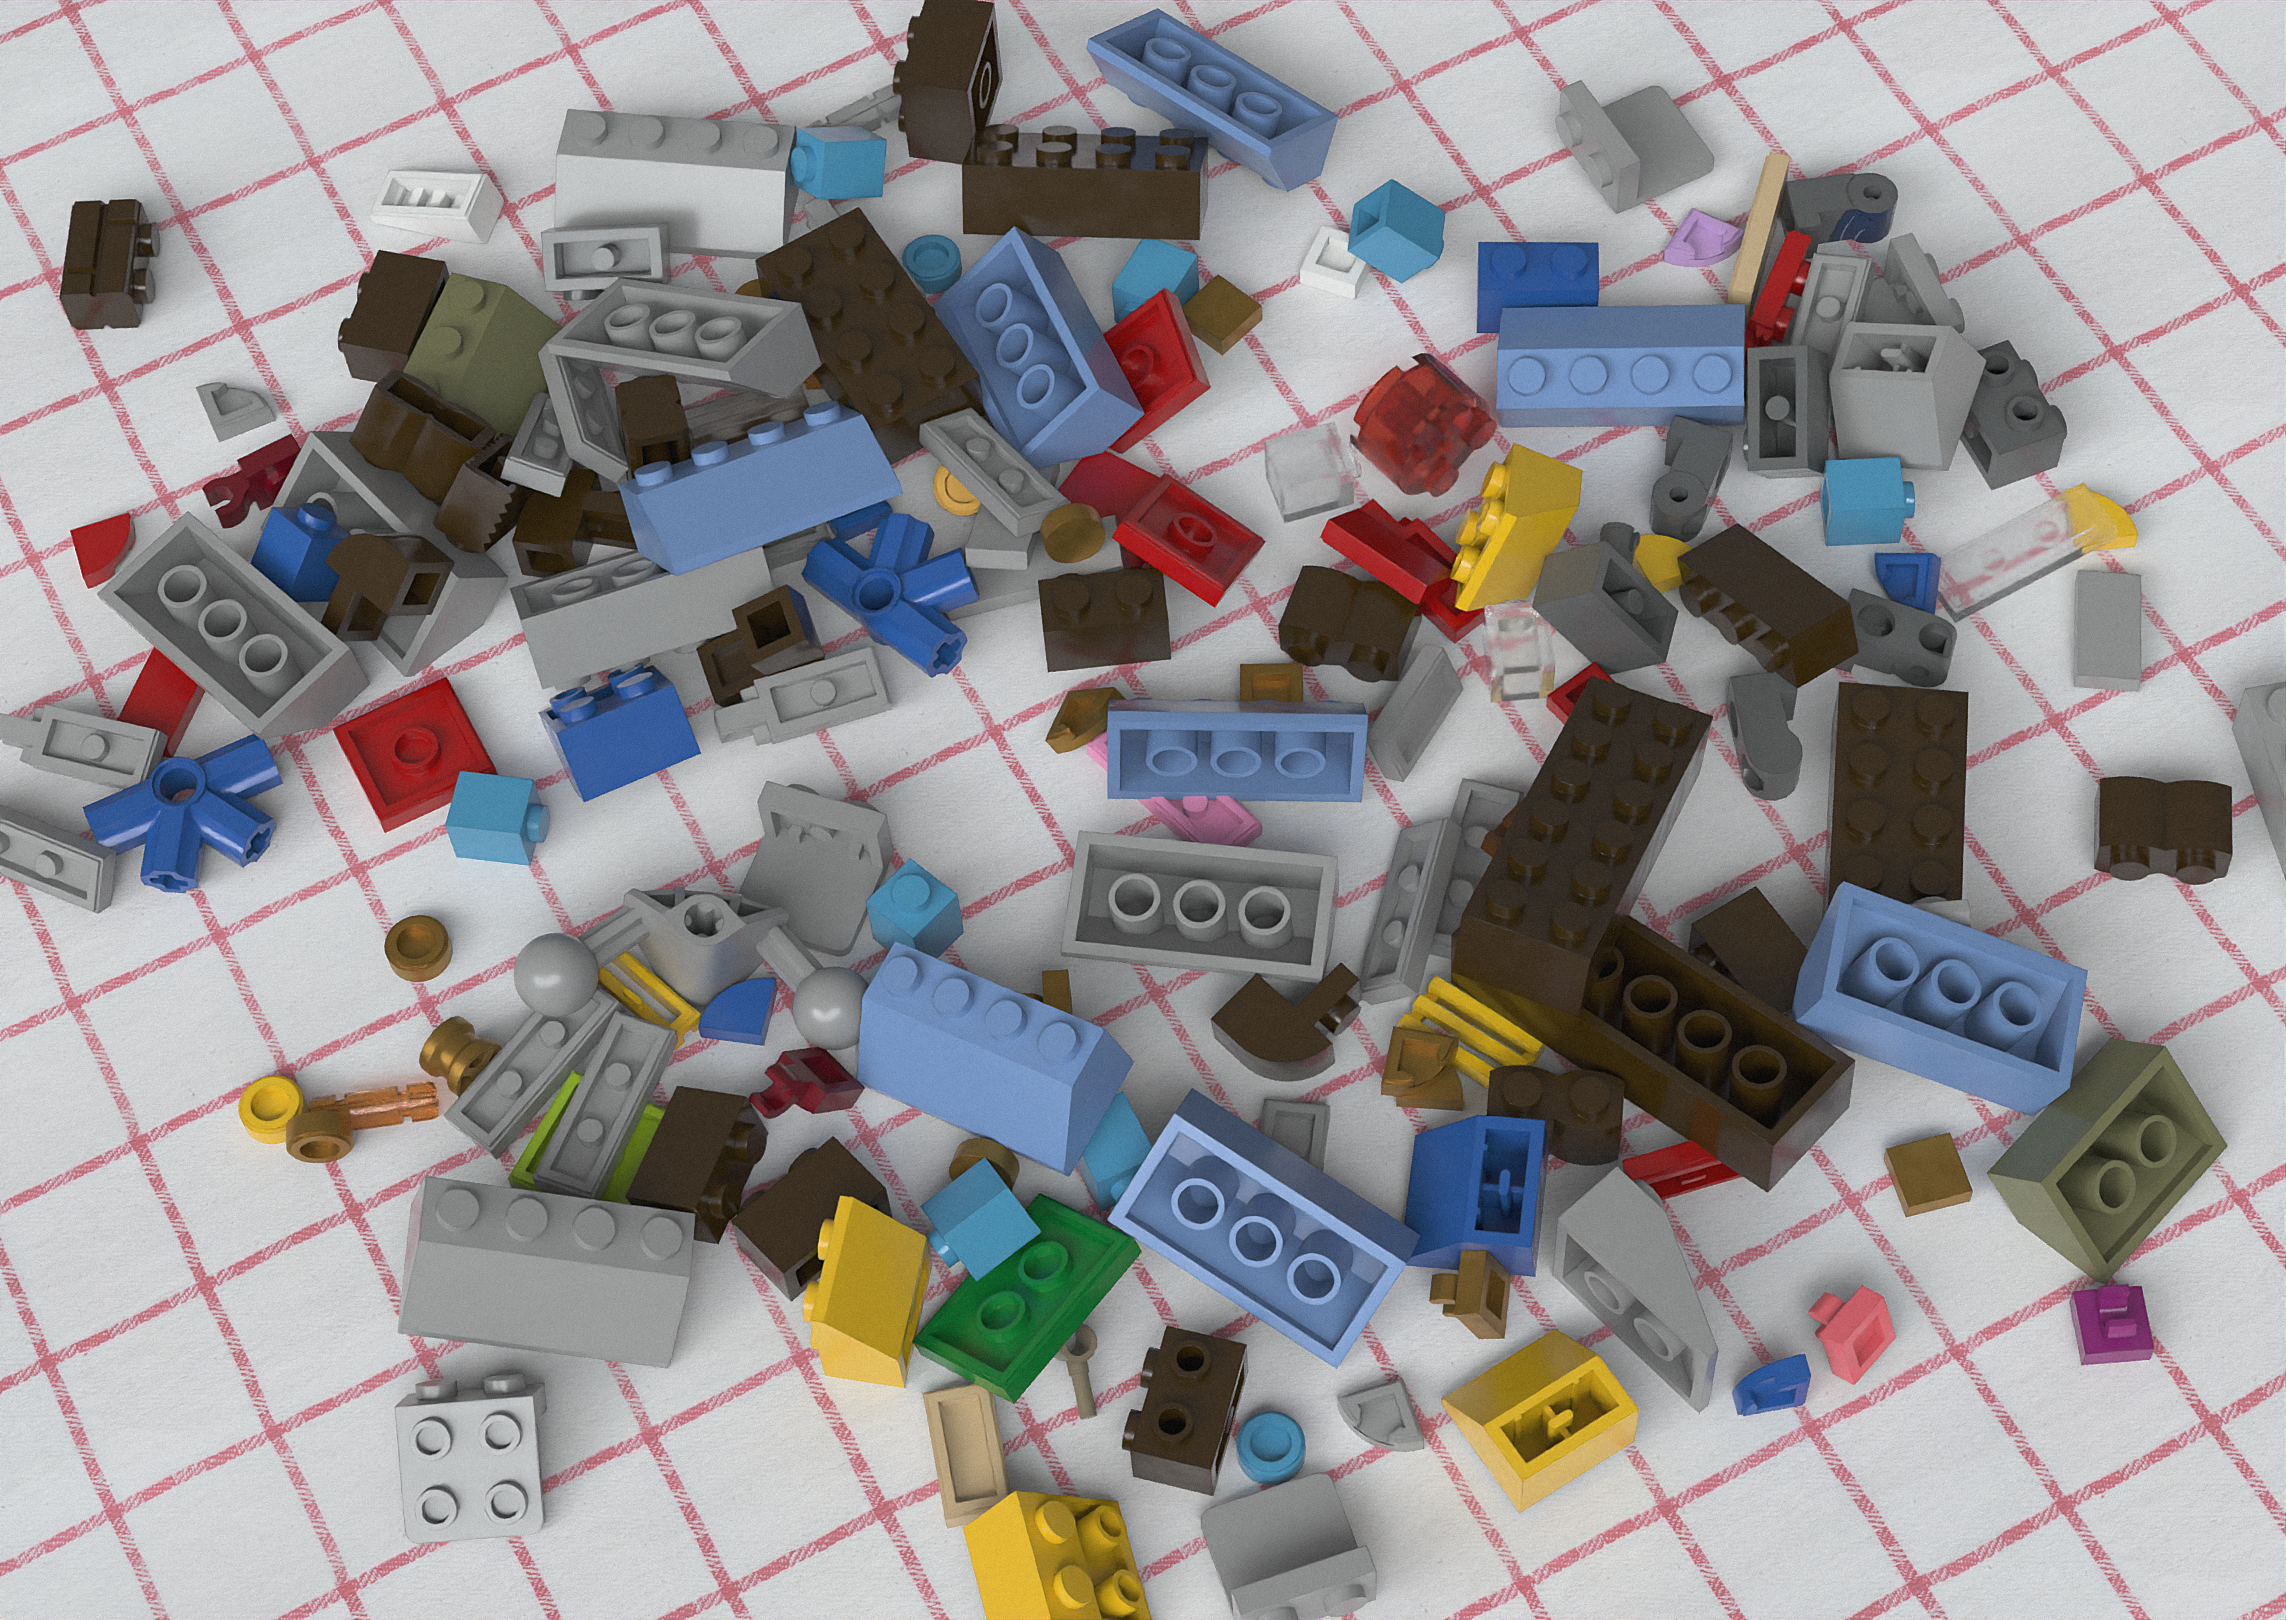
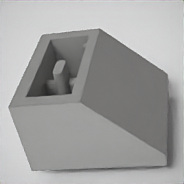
(1903, 392)

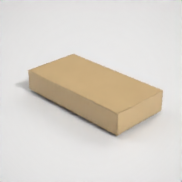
(966, 1451)

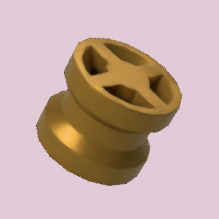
(457, 1053)

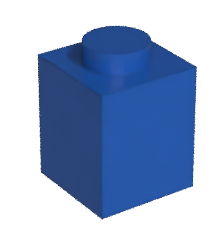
(296, 549)

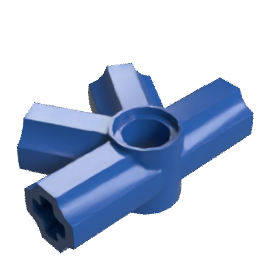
(907, 582)
(179, 830)

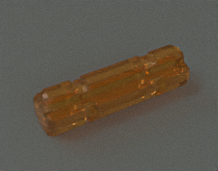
(383, 1105)

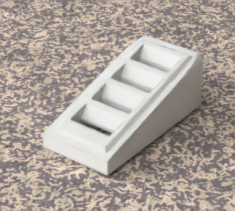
(468, 220)

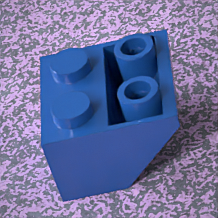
(619, 730)
(1479, 1190)

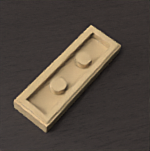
(1759, 233)

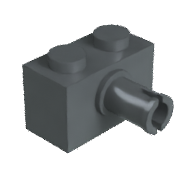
(1605, 603)

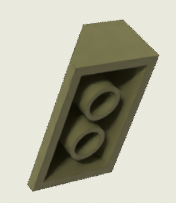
(484, 351)
(2109, 1157)

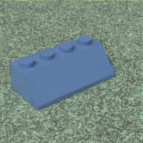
(1217, 97)
(1038, 353)
(1621, 365)
(757, 488)
(1236, 750)
(1941, 1000)
(987, 1058)
(1264, 1228)

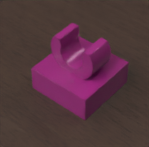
(2111, 1324)

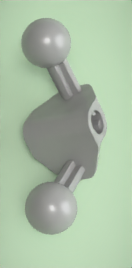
(698, 949)

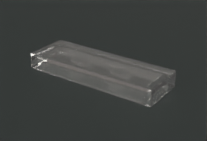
(2022, 551)

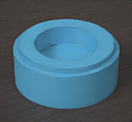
(933, 262)
(1271, 1448)

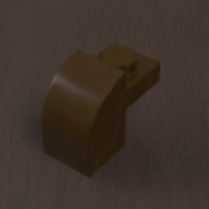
(560, 531)
(382, 579)
(771, 638)
(1285, 1040)

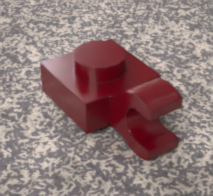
(258, 481)
(810, 1081)

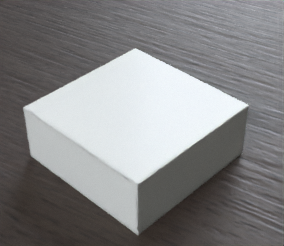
(1332, 266)

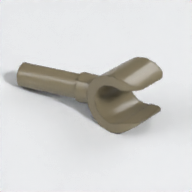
(1078, 1369)

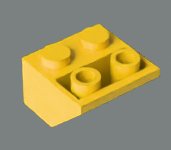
(1515, 527)
(867, 1295)
(1544, 1416)
(1055, 1560)

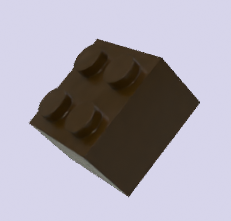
(948, 78)

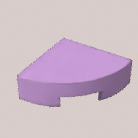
(1702, 241)

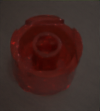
(1422, 426)

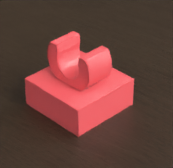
(1853, 1331)

